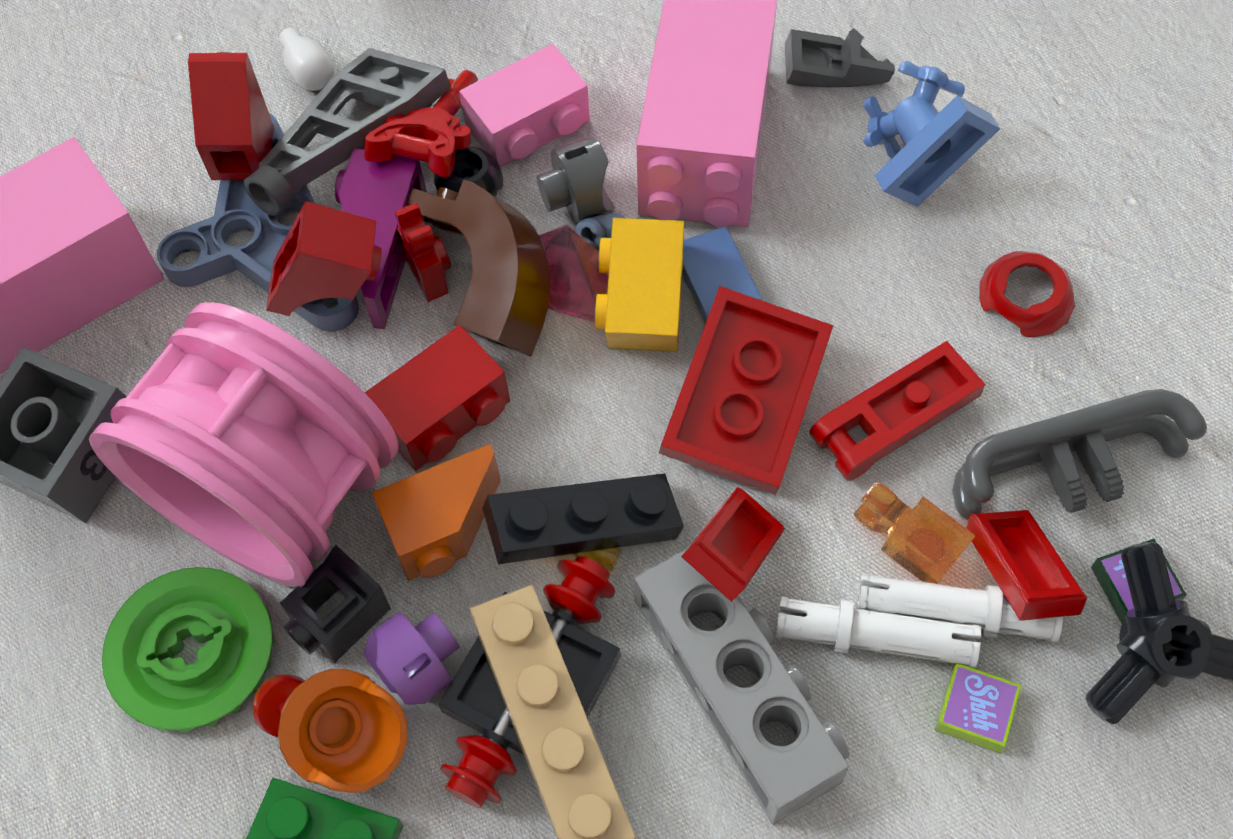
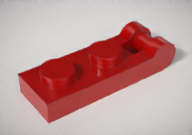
(897, 409)

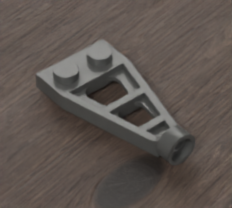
(372, 77)

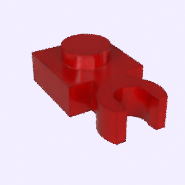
(423, 252)

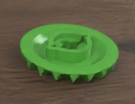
(151, 630)

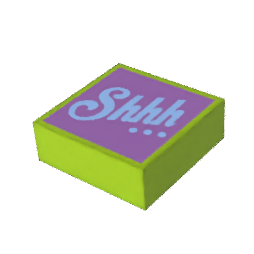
(978, 707)

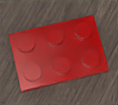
(746, 390)

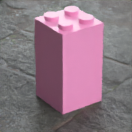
(705, 110)
(63, 250)

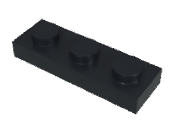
(581, 518)

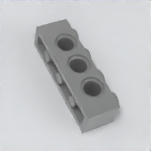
(777, 775)

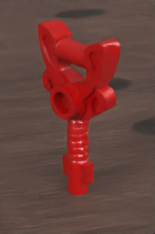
(425, 133)

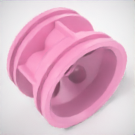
(246, 441)

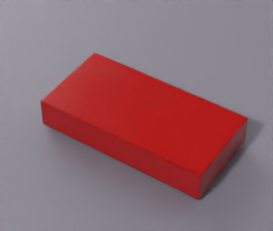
(734, 543)
(1025, 565)

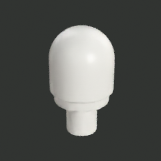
(306, 60)

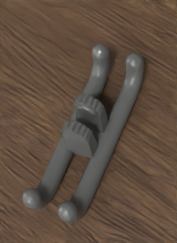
(1087, 435)

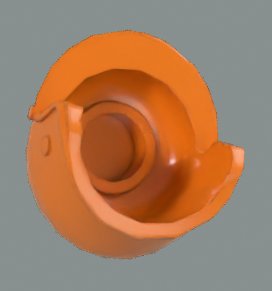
(342, 731)

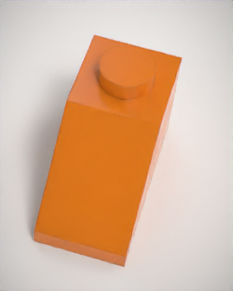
(438, 511)

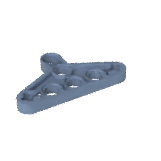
(254, 259)

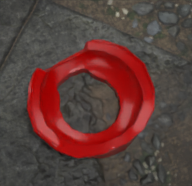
(1039, 318)

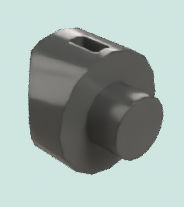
(577, 180)

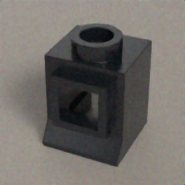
(346, 623)

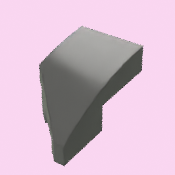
(832, 61)

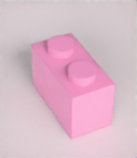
(526, 105)

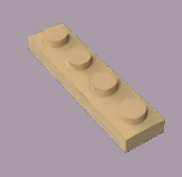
(549, 719)

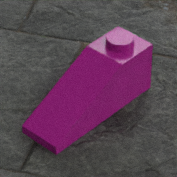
(375, 193)

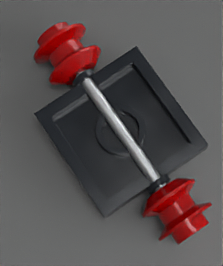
(477, 701)

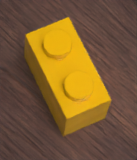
(643, 284)

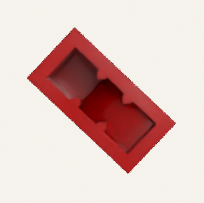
(323, 258)

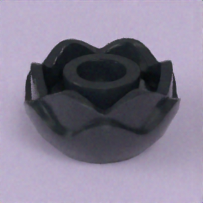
(474, 163)

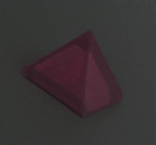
(573, 273)

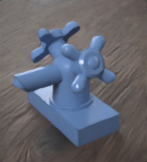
(932, 139)

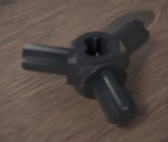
(1156, 639)

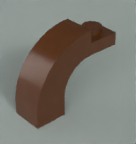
(509, 264)

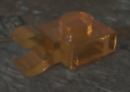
(920, 538)

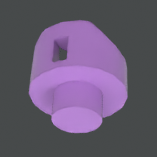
(411, 657)

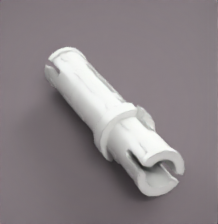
(952, 605)
(878, 632)

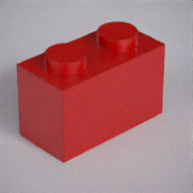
(441, 397)

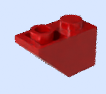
(228, 114)

